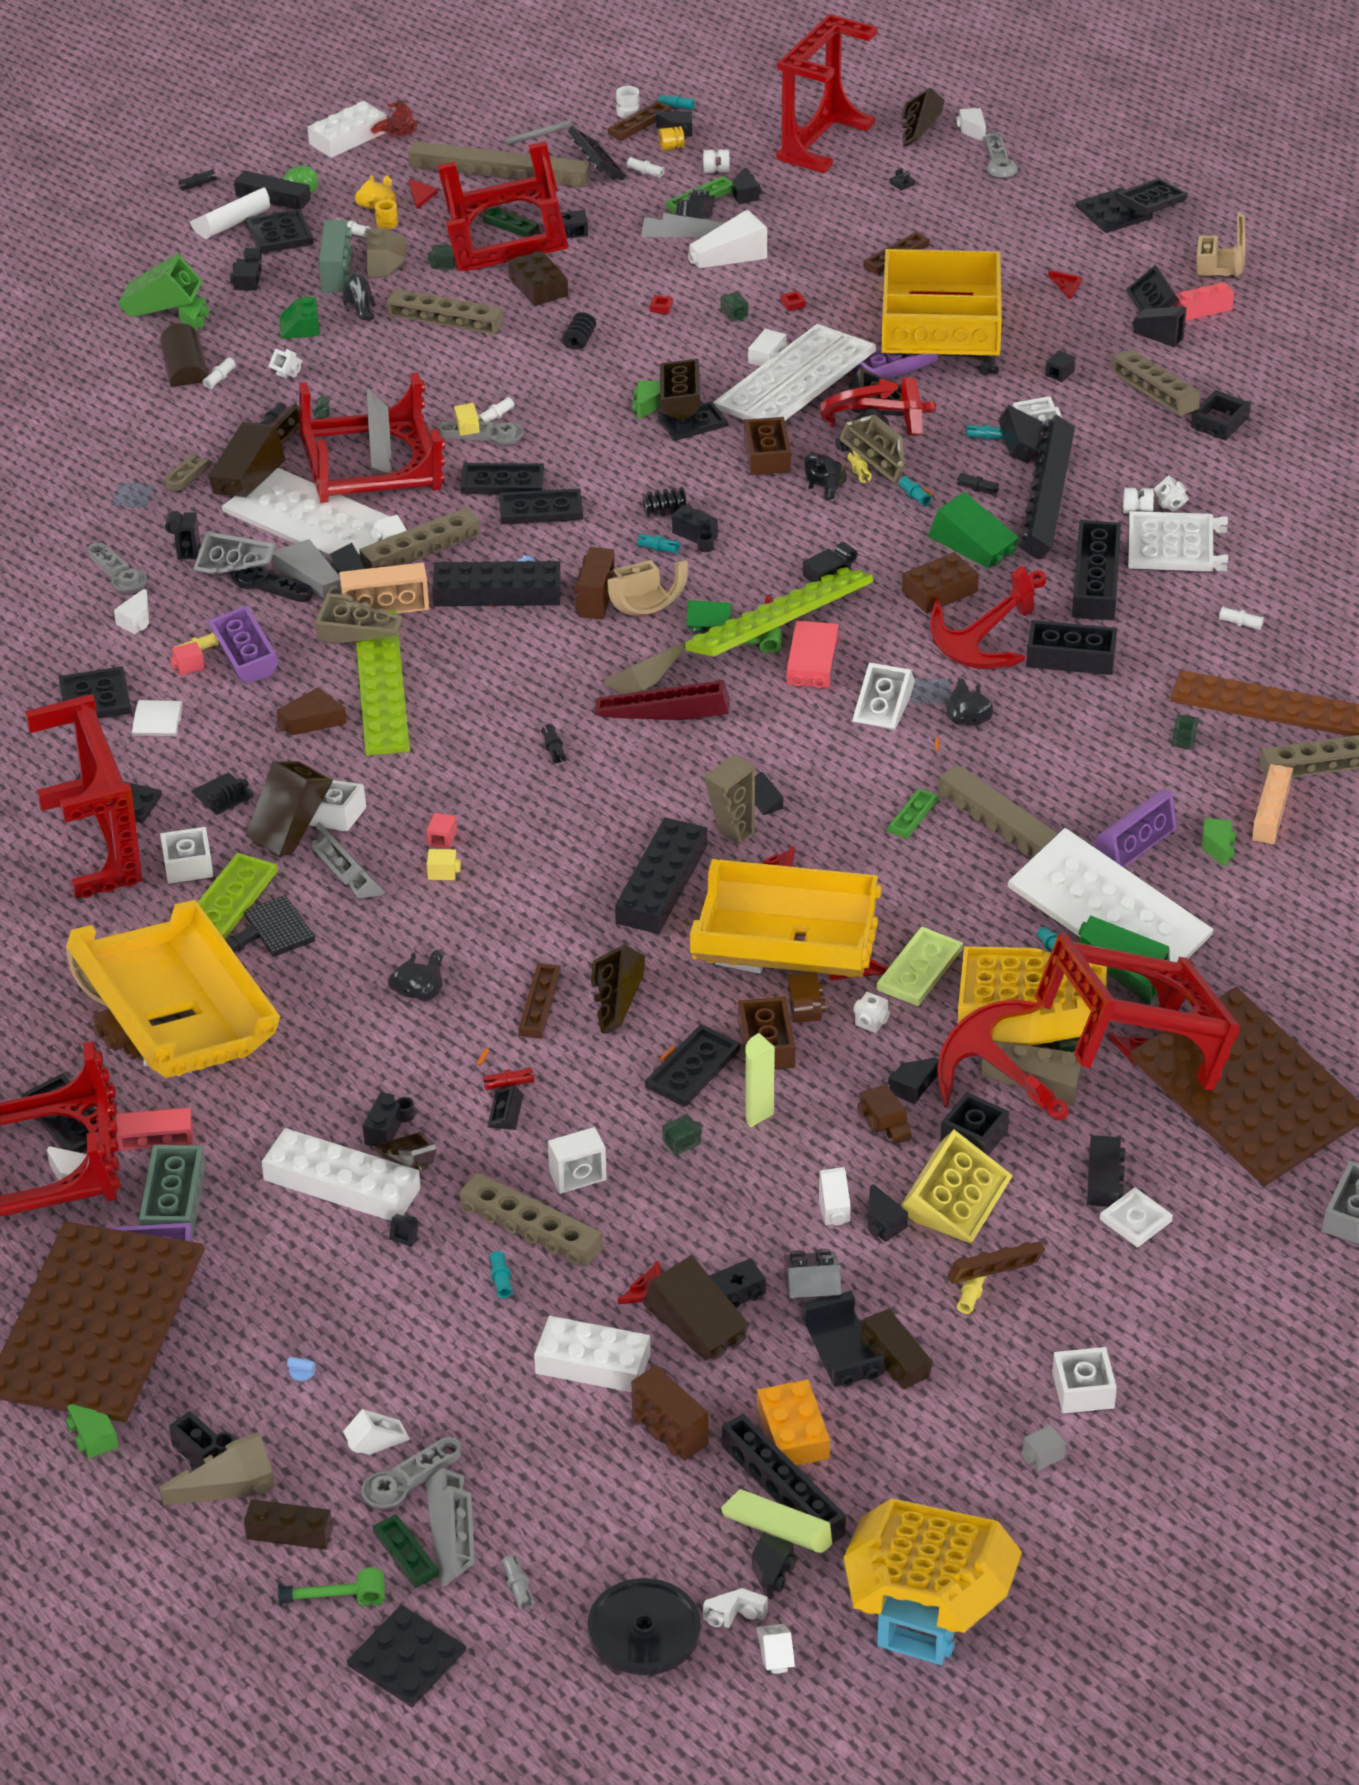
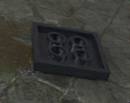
(1110, 213)
(279, 230)
(106, 685)
(406, 1655)

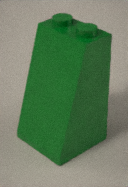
(972, 531)
(1110, 936)

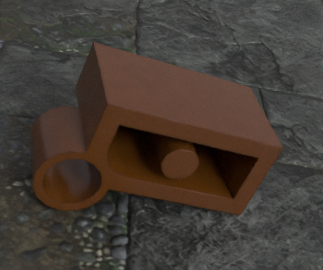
(805, 997)
(113, 1034)
(885, 1113)

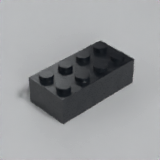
(1071, 647)

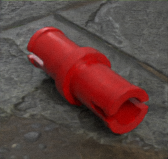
(508, 1078)

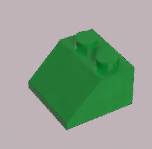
(300, 319)
(707, 614)

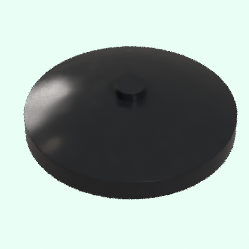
(644, 1626)

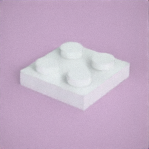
(1136, 1217)

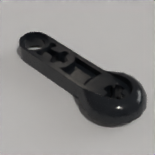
(271, 582)

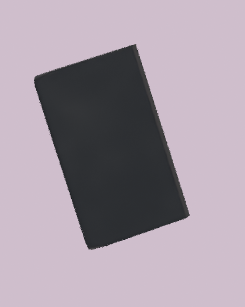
(767, 796)
(506, 1108)

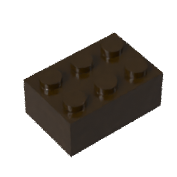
(538, 278)

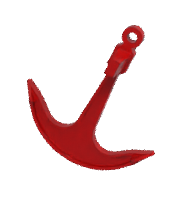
(857, 399)
(963, 644)
(974, 1038)

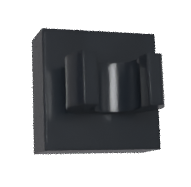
(901, 180)
(404, 1229)

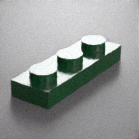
(510, 222)
(405, 1551)

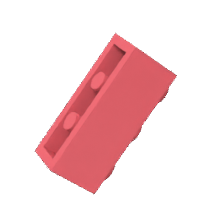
(1206, 300)
(156, 1127)

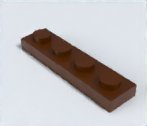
(637, 121)
(912, 242)
(539, 1000)
(995, 1262)

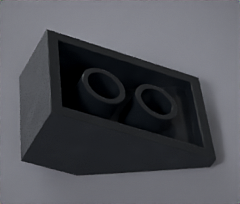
(865, 378)

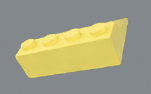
(956, 1189)

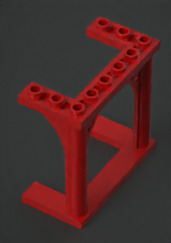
(834, 103)
(475, 201)
(403, 415)
(97, 793)
(1207, 1024)
(98, 1170)

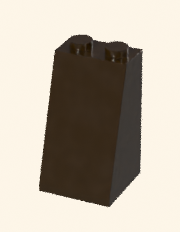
(247, 460)
(287, 806)
(696, 1309)

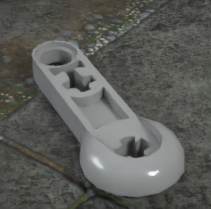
(999, 163)
(501, 434)
(123, 578)
(408, 1475)

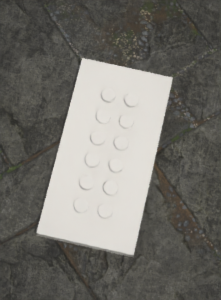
(795, 375)
(293, 511)
(1077, 881)

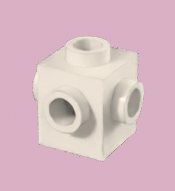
(285, 363)
(1171, 494)
(871, 1012)

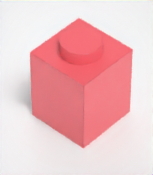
(187, 658)
(441, 830)

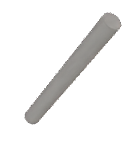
(538, 132)

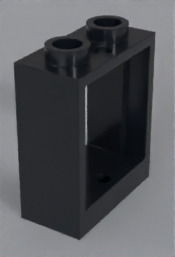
(1225, 403)

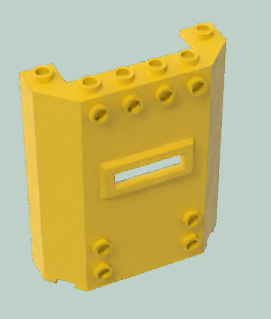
(761, 907)
(172, 971)

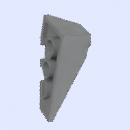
(230, 553)

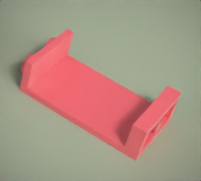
(812, 654)

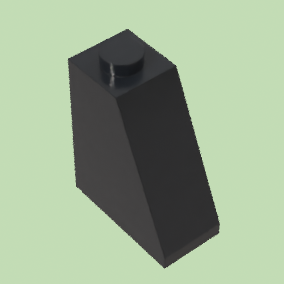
(1161, 324)
(1020, 433)

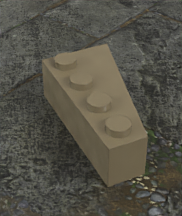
(733, 798)
(1054, 1068)

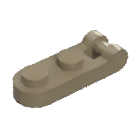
(186, 472)

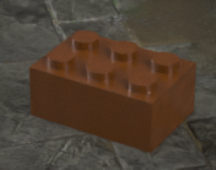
(767, 445)
(943, 578)
(593, 583)
(772, 1021)
(669, 1413)

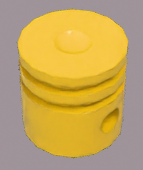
(671, 138)
(386, 214)

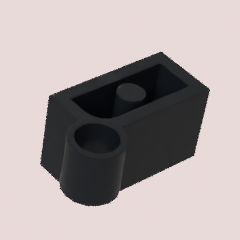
(698, 205)
(247, 270)
(695, 527)
(185, 532)
(829, 562)
(386, 1118)
(196, 1439)

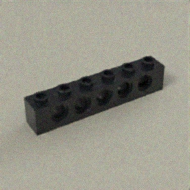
(779, 1474)

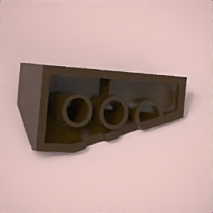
(920, 114)
(617, 980)
(411, 1150)

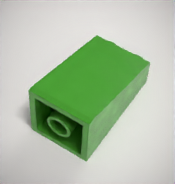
(161, 288)

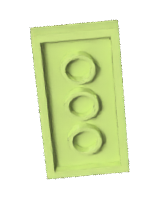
(919, 966)

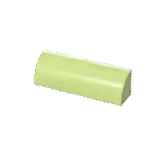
(759, 1080)
(778, 1520)

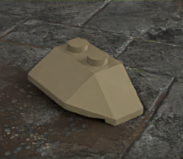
(384, 252)
(876, 444)

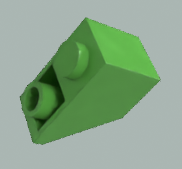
(194, 313)
(646, 398)
(1217, 839)
(94, 1430)

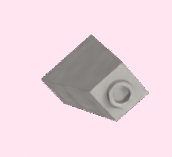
(307, 565)

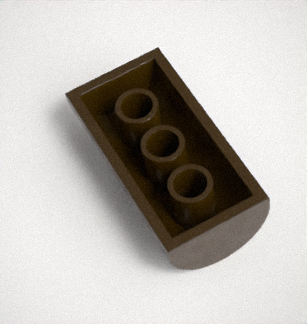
(183, 355)
(680, 388)

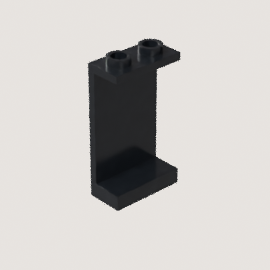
(838, 1341)

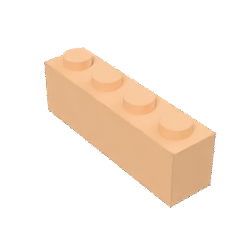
(1272, 804)

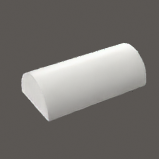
(231, 214)

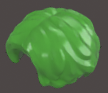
(304, 175)

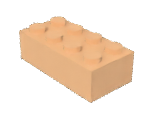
(389, 587)

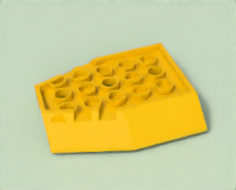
(1009, 978)
(930, 1559)

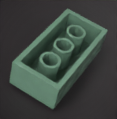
(335, 255)
(173, 1185)

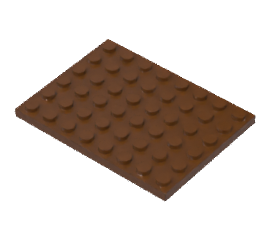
(1271, 1098)
(96, 1319)

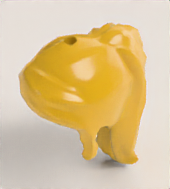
(372, 192)

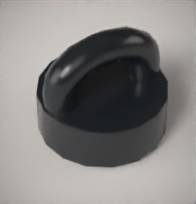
(987, 366)

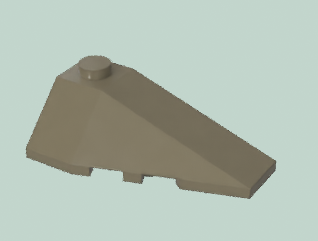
(350, 621)
(644, 674)
(232, 1474)

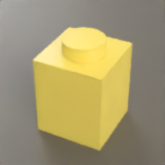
(466, 419)
(442, 864)

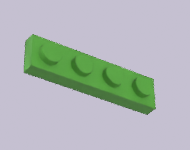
(717, 187)

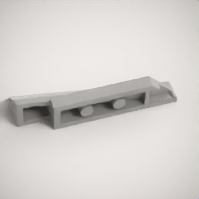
(678, 226)
(379, 435)
(345, 865)
(450, 1524)

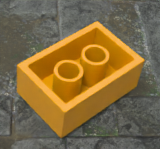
(794, 1421)

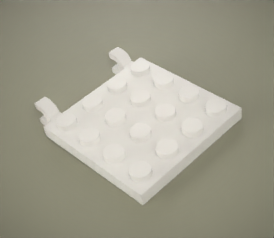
(1174, 541)

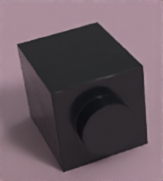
(1060, 366)

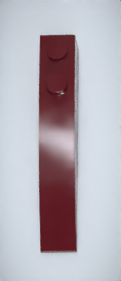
(668, 703)

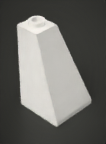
(733, 242)

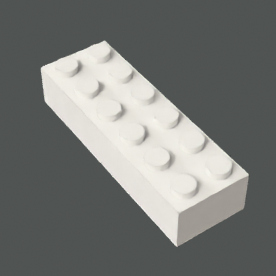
(340, 1174)

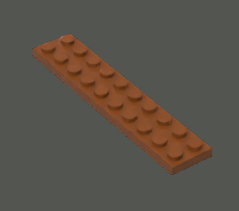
(1266, 703)

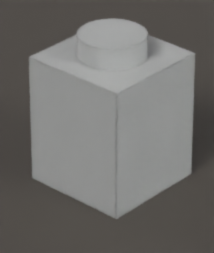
(1043, 1448)

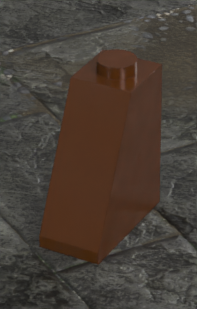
(310, 713)

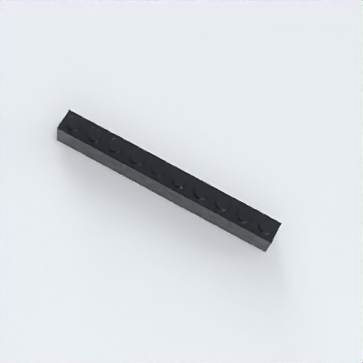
(1047, 487)

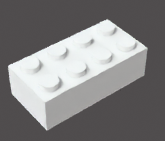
(345, 129)
(591, 1353)

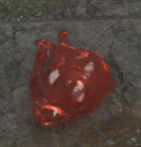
(400, 123)

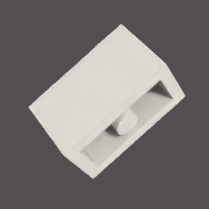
(766, 346)

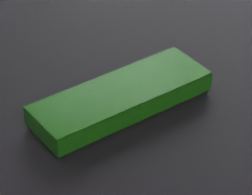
(912, 813)

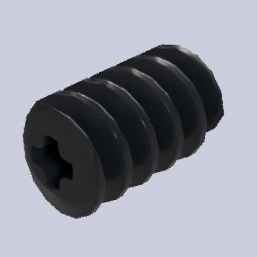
(579, 331)
(664, 501)

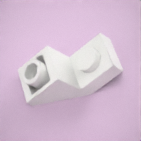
(727, 1605)

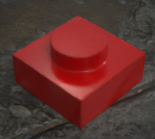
(793, 301)
(661, 304)

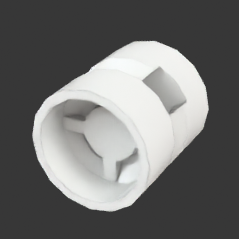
(627, 101)
(709, 161)
(1138, 500)

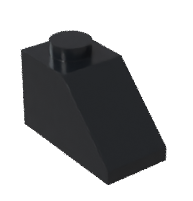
(675, 119)
(346, 559)
(913, 1079)
(885, 1215)

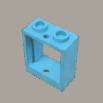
(910, 1643)

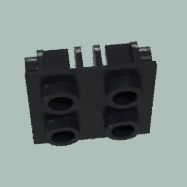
(223, 793)

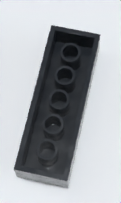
(1096, 570)
(496, 583)
(661, 875)

